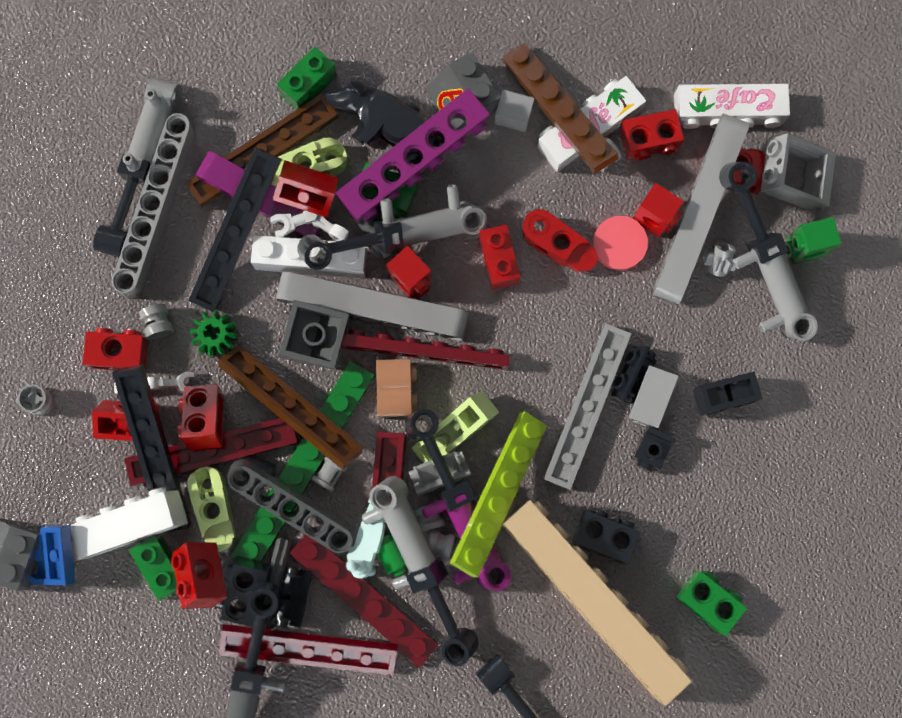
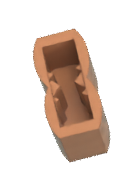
(394, 388)

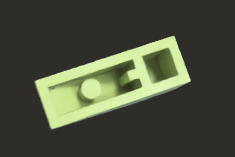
(460, 425)

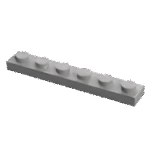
(587, 407)

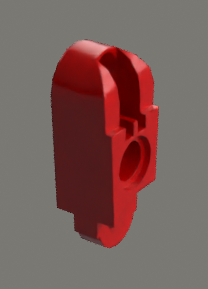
(579, 254)

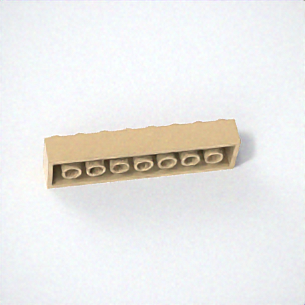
(597, 604)

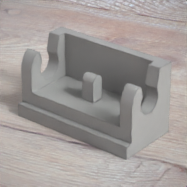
(654, 398)

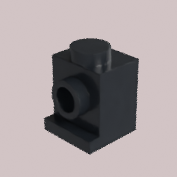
(641, 454)

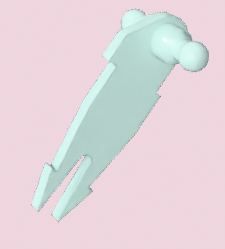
(366, 545)

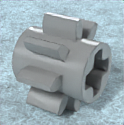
(720, 258)

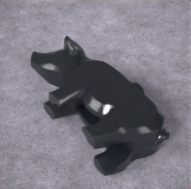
(379, 115)

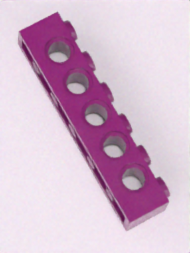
(464, 106)

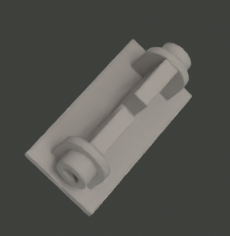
(426, 478)

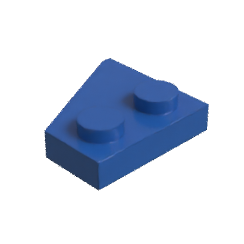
(54, 557)

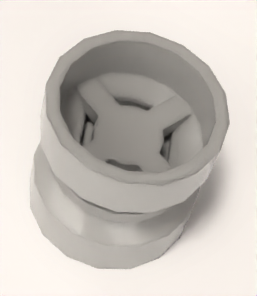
(156, 321)
(29, 398)

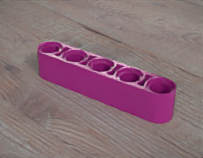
(226, 178)

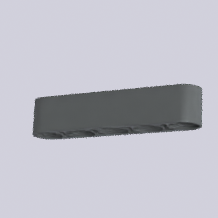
(297, 518)

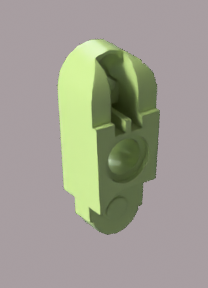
(316, 154)
(220, 528)

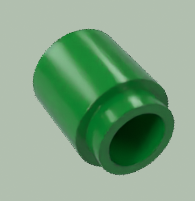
(391, 557)

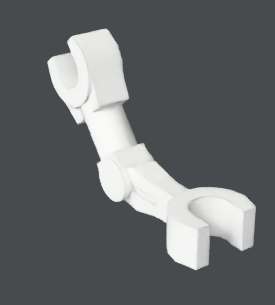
(290, 222)
(156, 383)

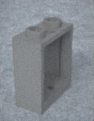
(819, 164)

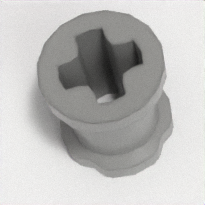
(328, 475)

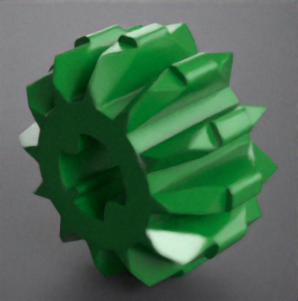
(204, 328)

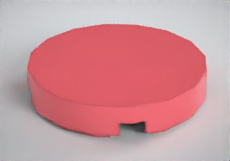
(620, 243)

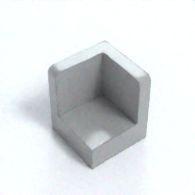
(514, 110)

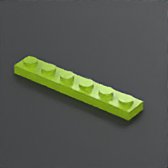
(498, 495)

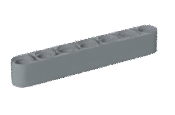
(700, 209)
(155, 219)
(375, 306)

